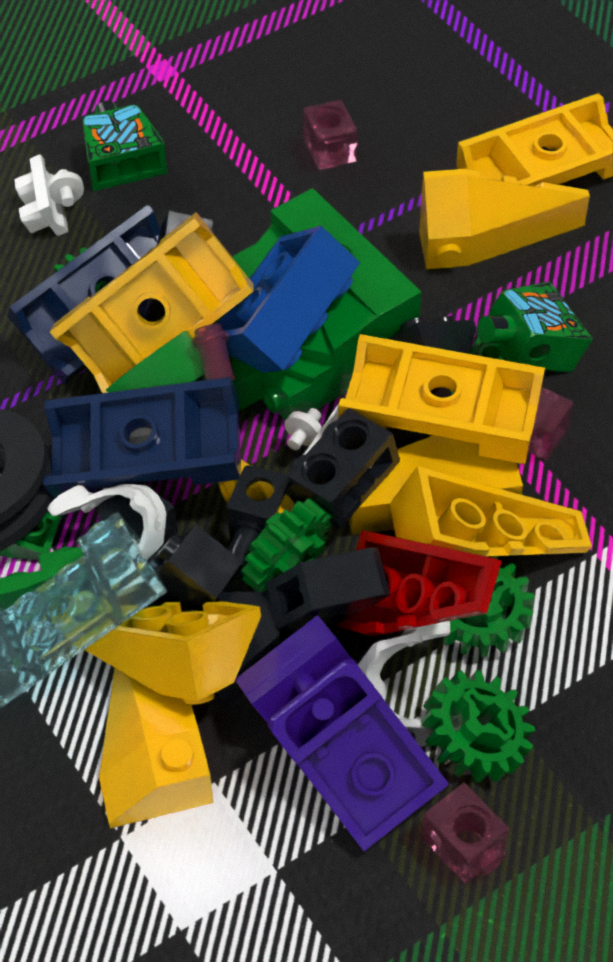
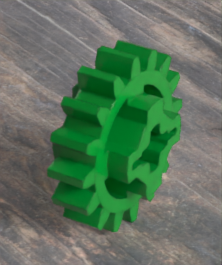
(286, 542)
(491, 628)
(477, 726)

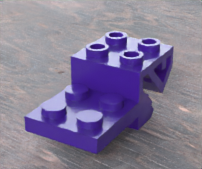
(341, 733)

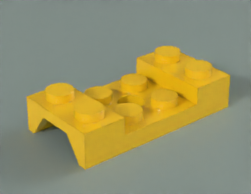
(574, 130)
(184, 272)
(490, 403)

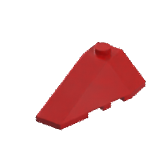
(425, 585)

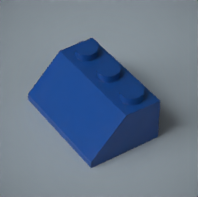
(288, 299)

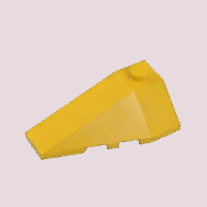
(481, 217)
(483, 518)
(180, 651)
(150, 755)

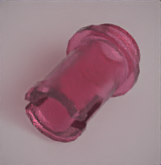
(213, 351)

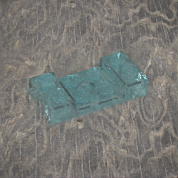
(96, 591)

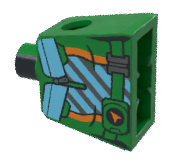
(122, 146)
(535, 328)

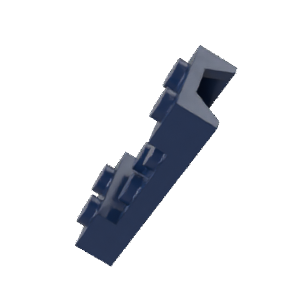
(75, 282)
(190, 436)

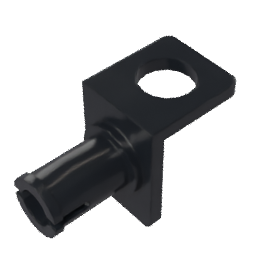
(249, 516)

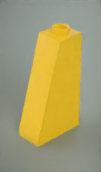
(441, 455)

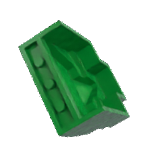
(372, 306)

